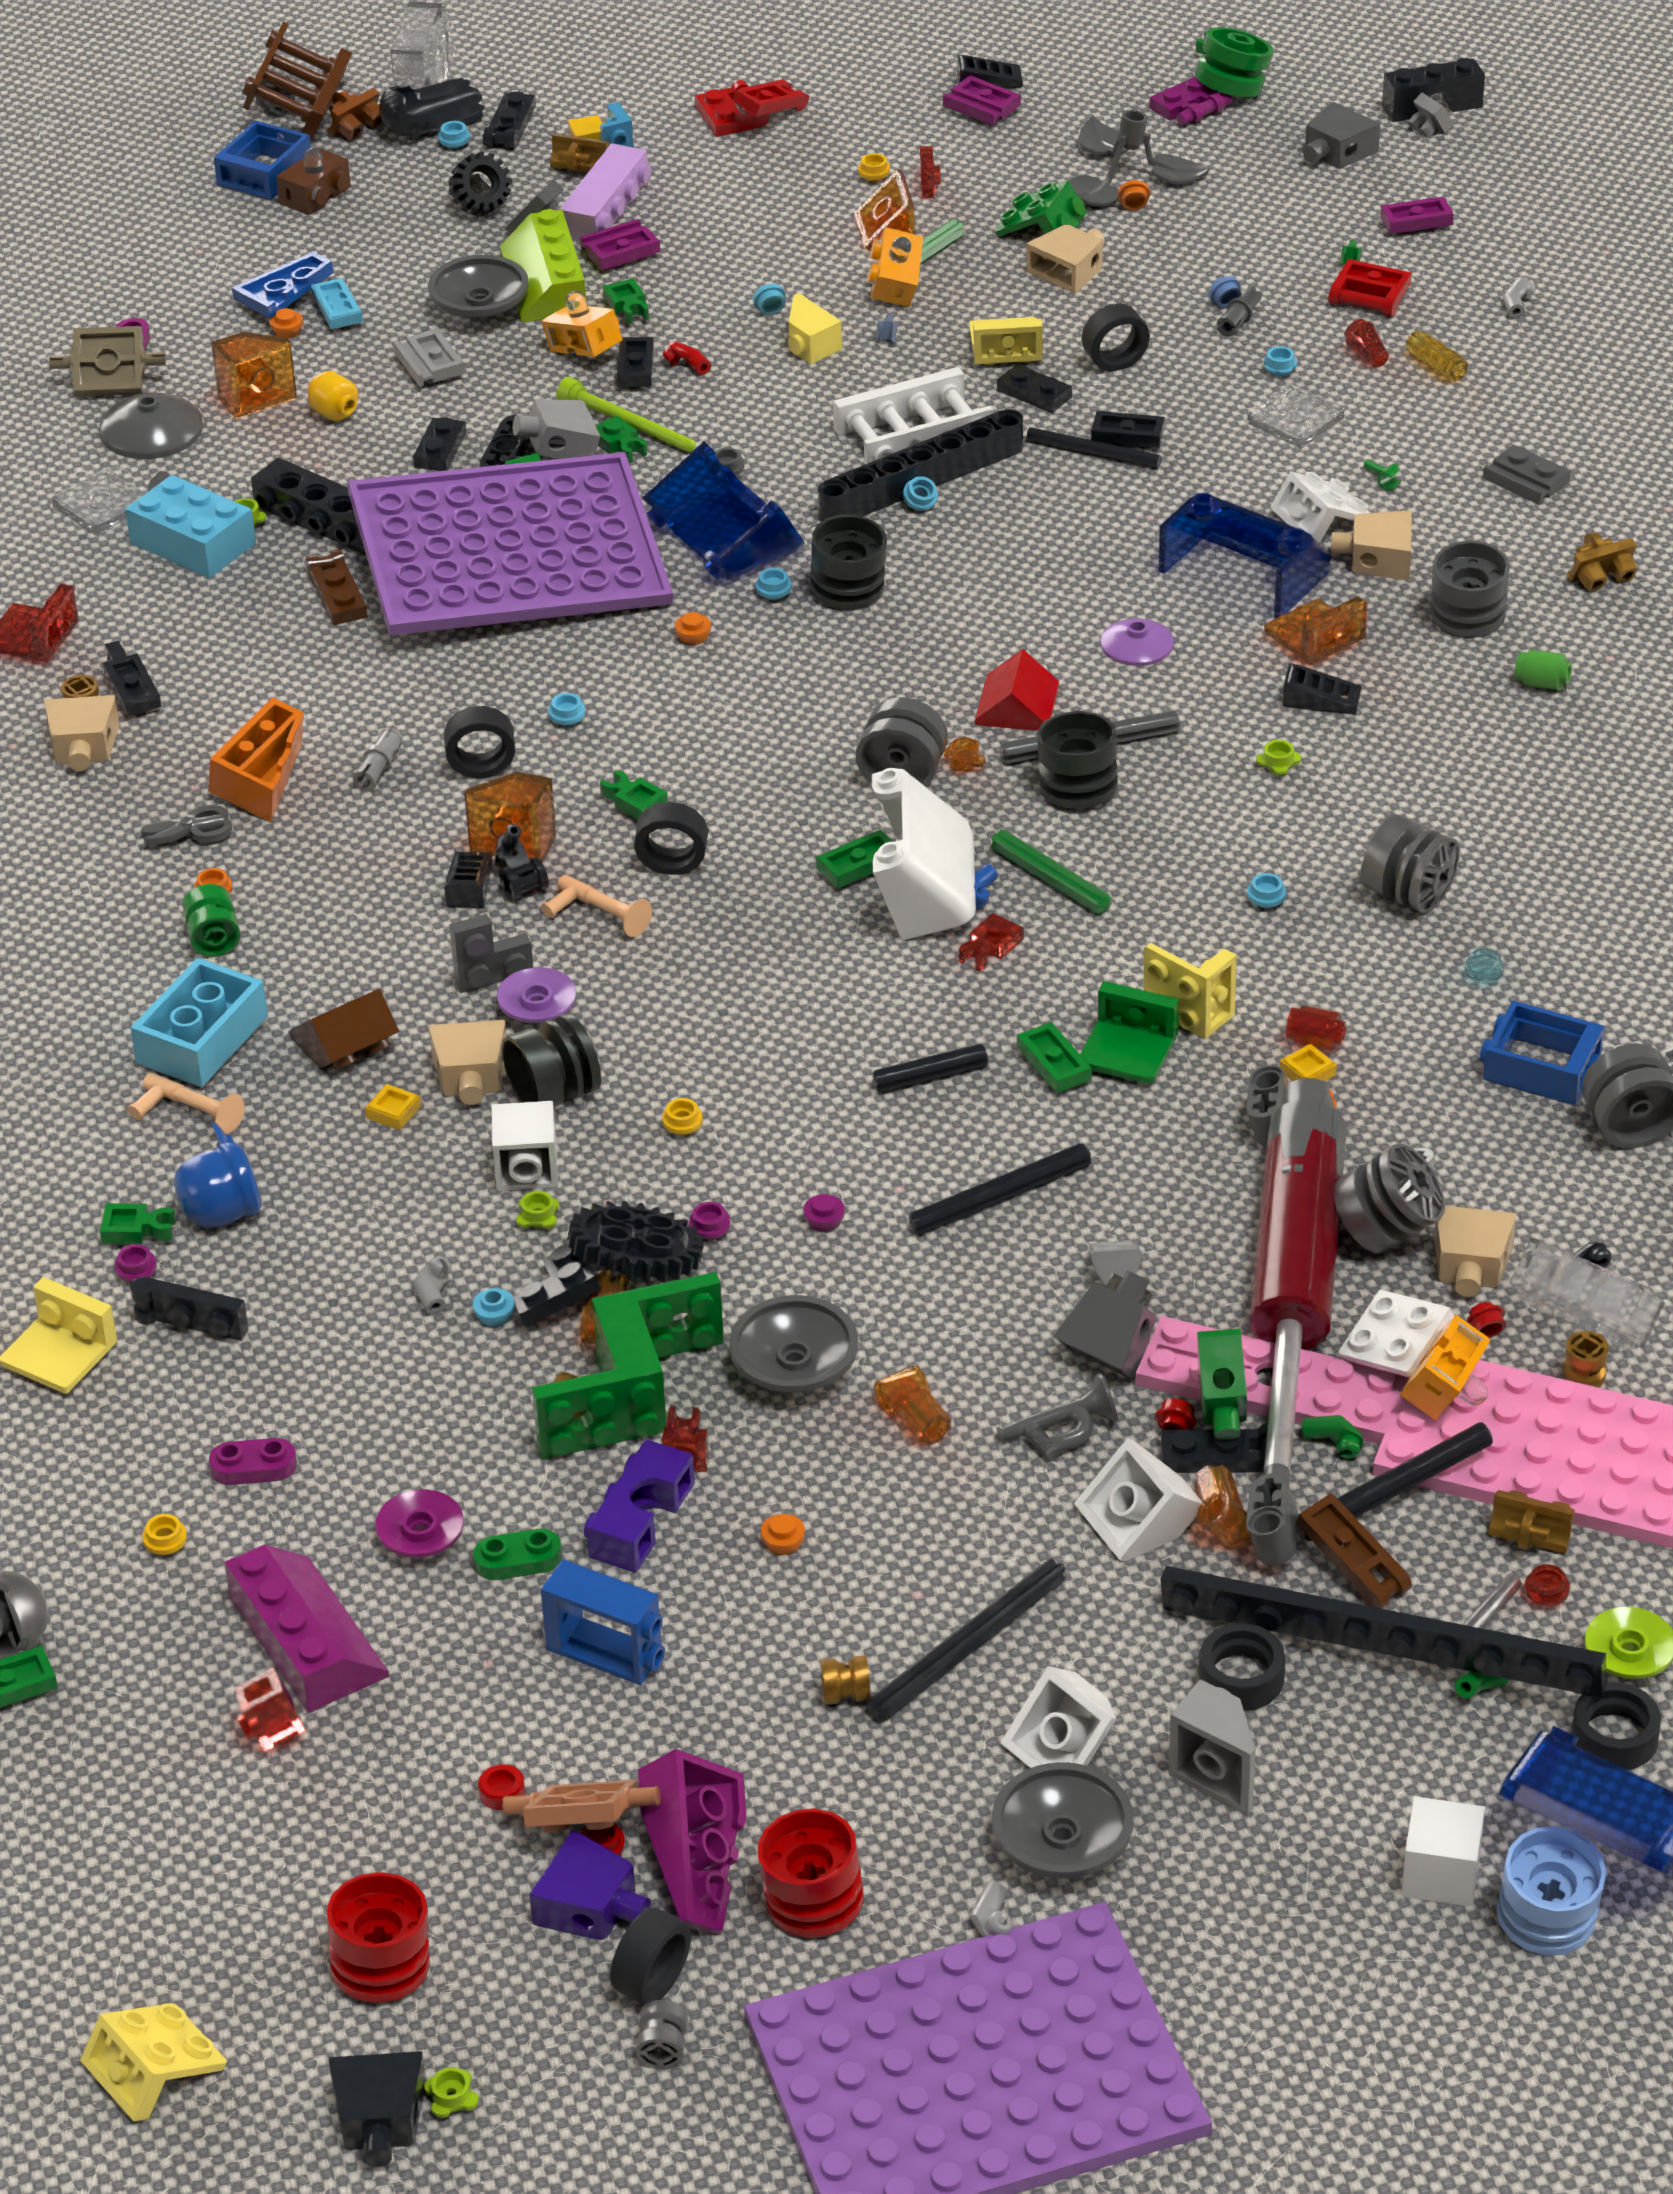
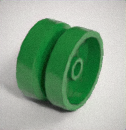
(1234, 62)

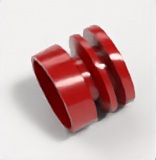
(811, 1872)
(378, 1937)

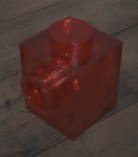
(268, 1710)

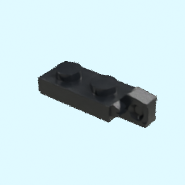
(130, 680)

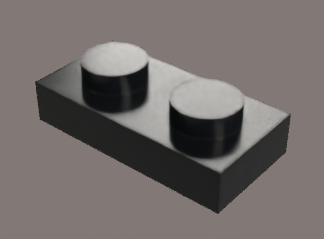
(635, 362)
(1034, 388)
(1128, 429)
(439, 444)

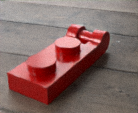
(770, 98)

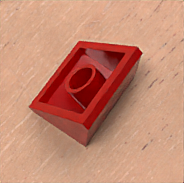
(1017, 694)

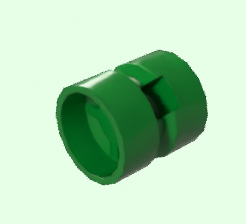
(211, 920)

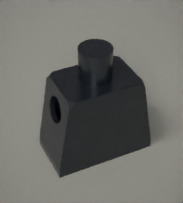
(378, 2101)

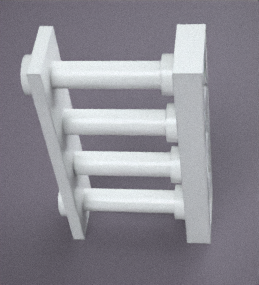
(901, 401)

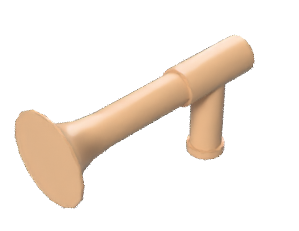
(634, 916)
(226, 1112)

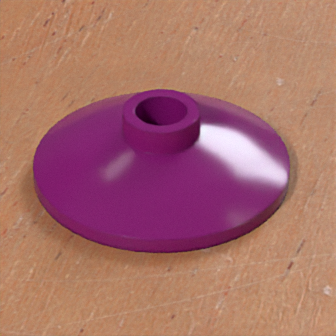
(419, 1523)

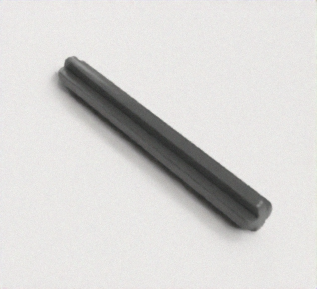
(1126, 731)

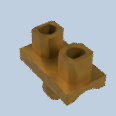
(576, 152)
(1601, 557)
(1531, 1521)

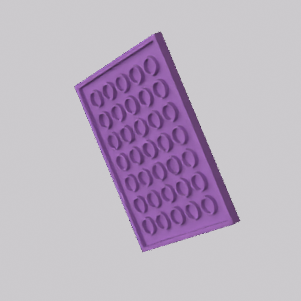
(508, 543)
(979, 2065)

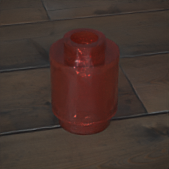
(1316, 1027)

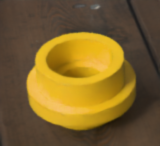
(874, 167)
(682, 1116)
(164, 1534)

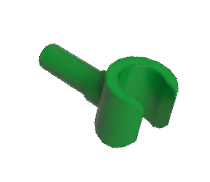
(1350, 252)
(1385, 475)

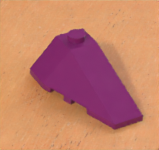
(695, 1832)

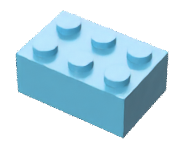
(190, 526)
(199, 1022)

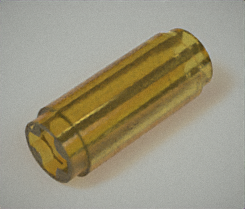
(1436, 355)

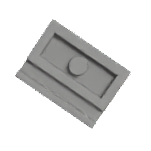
(429, 357)

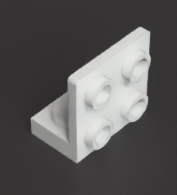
(1313, 503)
(1395, 1333)

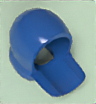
(217, 1185)

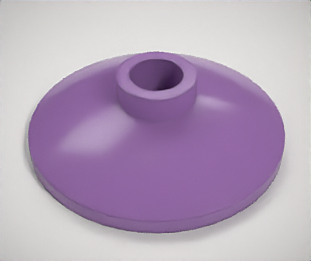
(1137, 642)
(536, 995)

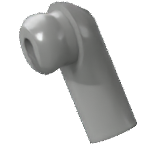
(430, 1282)

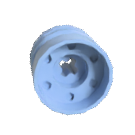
(1551, 1890)

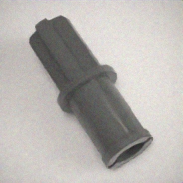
(1238, 311)

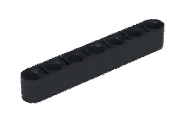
(938, 458)

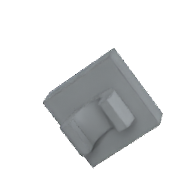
(1431, 114)

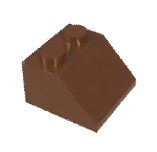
(346, 1030)

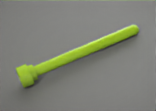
(573, 390)

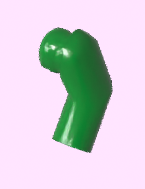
(1338, 1429)
(1472, 1682)

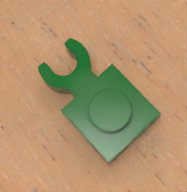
(626, 298)
(620, 436)
(632, 796)
(131, 1222)

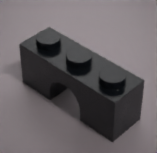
(1457, 80)

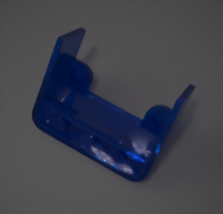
(1290, 549)
(1594, 1798)

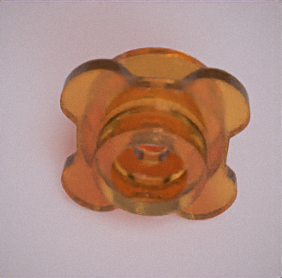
(964, 754)

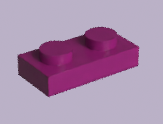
(1416, 215)

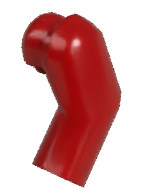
(691, 355)

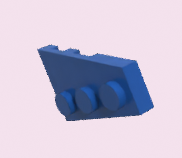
(283, 284)

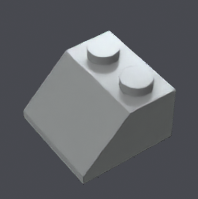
(1213, 1746)

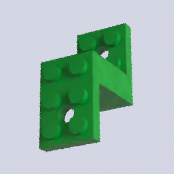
(629, 1391)

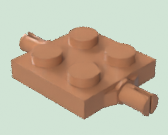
(579, 1803)

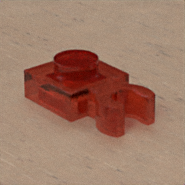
(929, 172)
(991, 938)
(686, 1436)

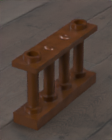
(325, 83)

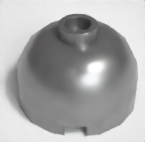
(21, 1614)

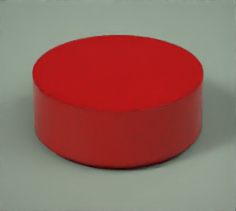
(499, 1782)

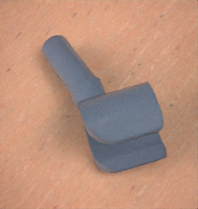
(886, 329)

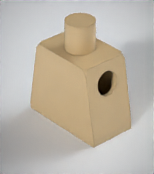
(1066, 256)
(1378, 544)
(82, 729)
(468, 1058)
(1473, 1247)

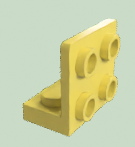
(1006, 340)
(1203, 992)
(64, 1339)
(141, 2049)

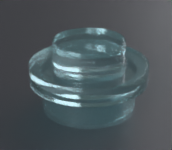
(1484, 966)

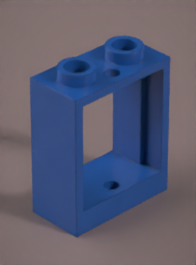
(236, 163)
(1545, 1029)
(567, 1633)

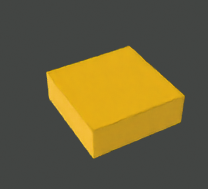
(585, 127)
(1308, 1063)
(393, 1107)

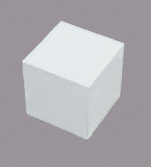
(524, 1145)
(1443, 1851)

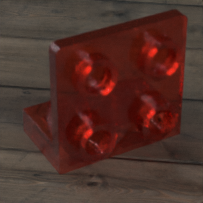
(39, 631)

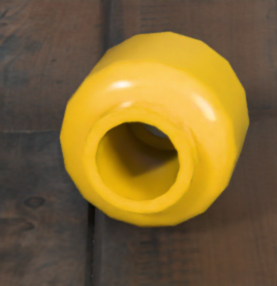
(332, 395)

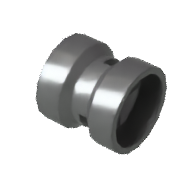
(659, 2042)

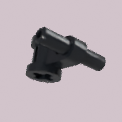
(519, 871)

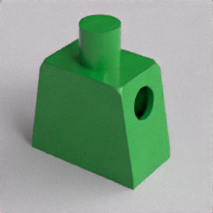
(1222, 1381)

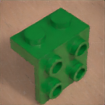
(1049, 207)
(1132, 1032)

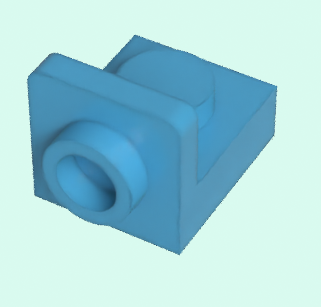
(617, 126)

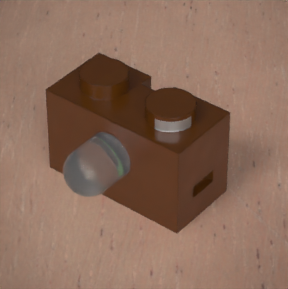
(313, 180)

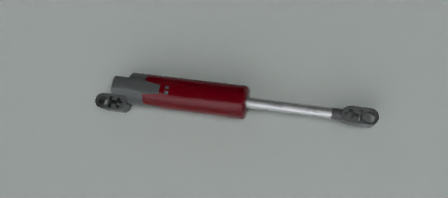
(1291, 1272)

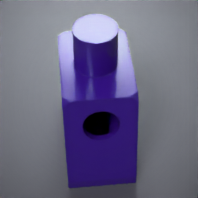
(586, 1890)

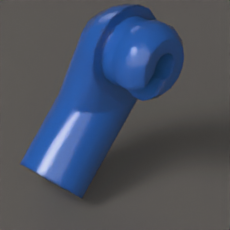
(983, 878)

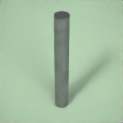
(1493, 1602)

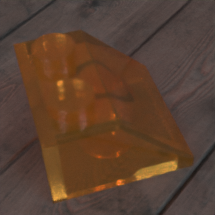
(253, 372)
(512, 800)

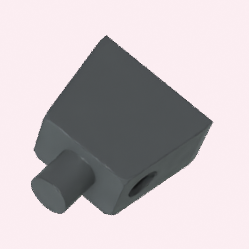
(1340, 136)
(1110, 1325)

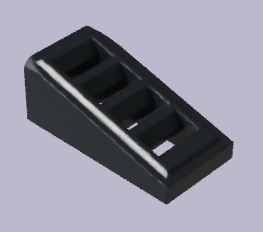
(995, 72)
(1319, 691)
(468, 879)

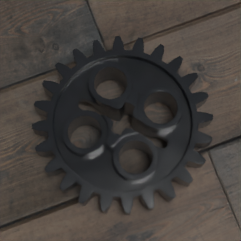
(635, 1241)

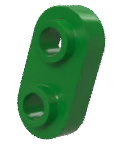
(517, 1554)

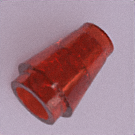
(1366, 342)

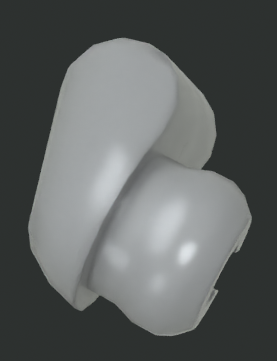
(1512, 297)
(986, 1911)

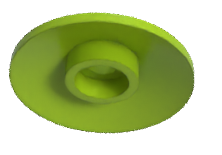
(1634, 1641)

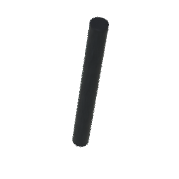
(1094, 447)

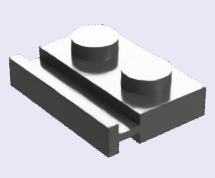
(1526, 474)

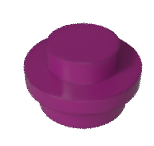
(824, 1212)
(710, 1220)
(135, 1262)

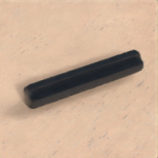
(930, 1068)

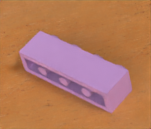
(606, 190)

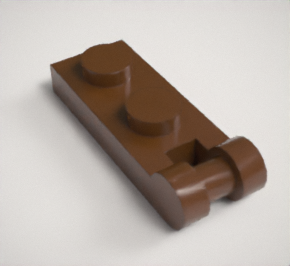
(336, 587)
(1354, 1551)

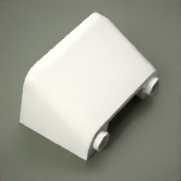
(930, 867)

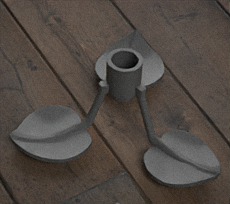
(1101, 140)

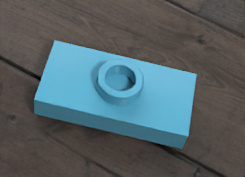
(336, 303)

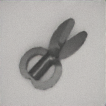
(192, 826)

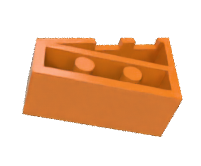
(258, 759)

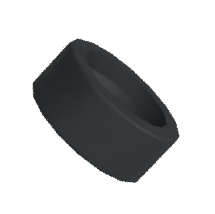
(1104, 321)
(480, 764)
(668, 860)
(1249, 1641)
(1624, 1701)
(650, 1956)

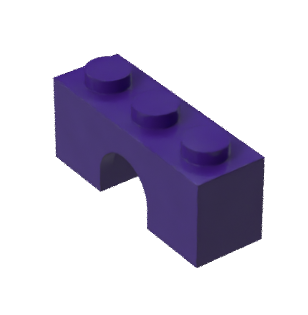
(622, 1528)

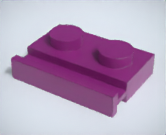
(981, 100)
(620, 244)

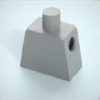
(559, 428)

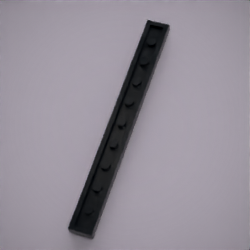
(1385, 1631)

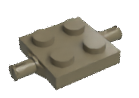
(107, 360)

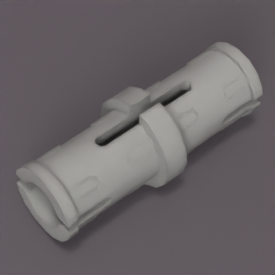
(377, 759)

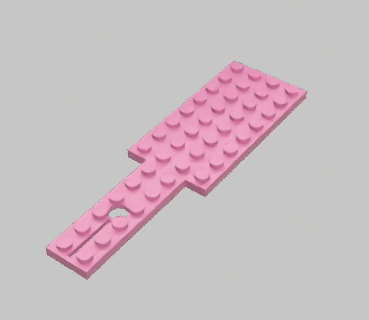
(1549, 1434)

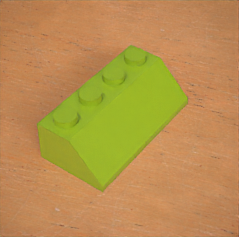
(550, 260)

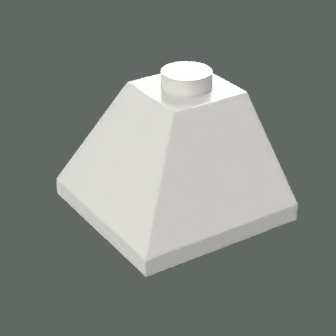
(1137, 1502)
(1060, 1721)

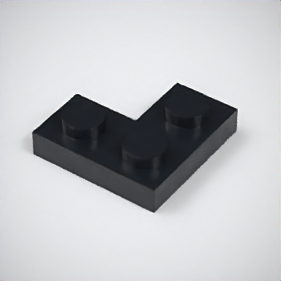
(567, 1284)

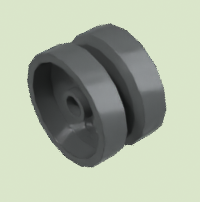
(902, 736)
(1630, 1095)

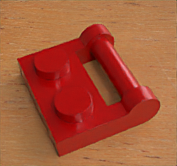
(722, 113)
(1370, 279)

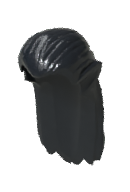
(427, 108)

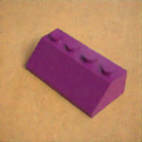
(302, 1625)

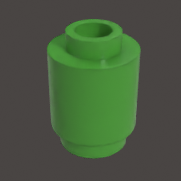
(1543, 669)

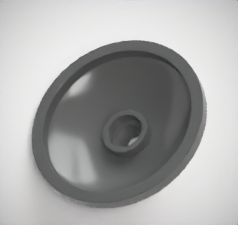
(478, 286)
(151, 426)
(793, 1343)
(1062, 1820)

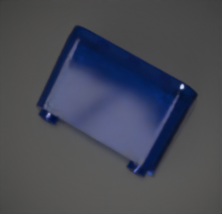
(720, 516)

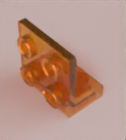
(1320, 630)

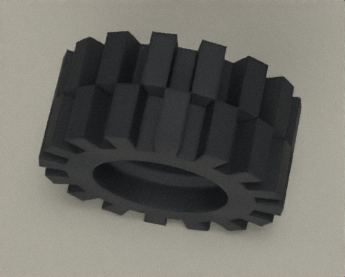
(496, 175)

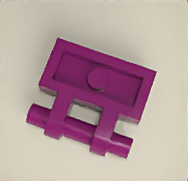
(1188, 102)

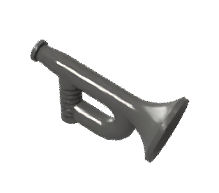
(1095, 1401)

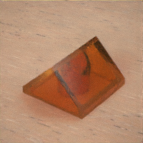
(887, 207)

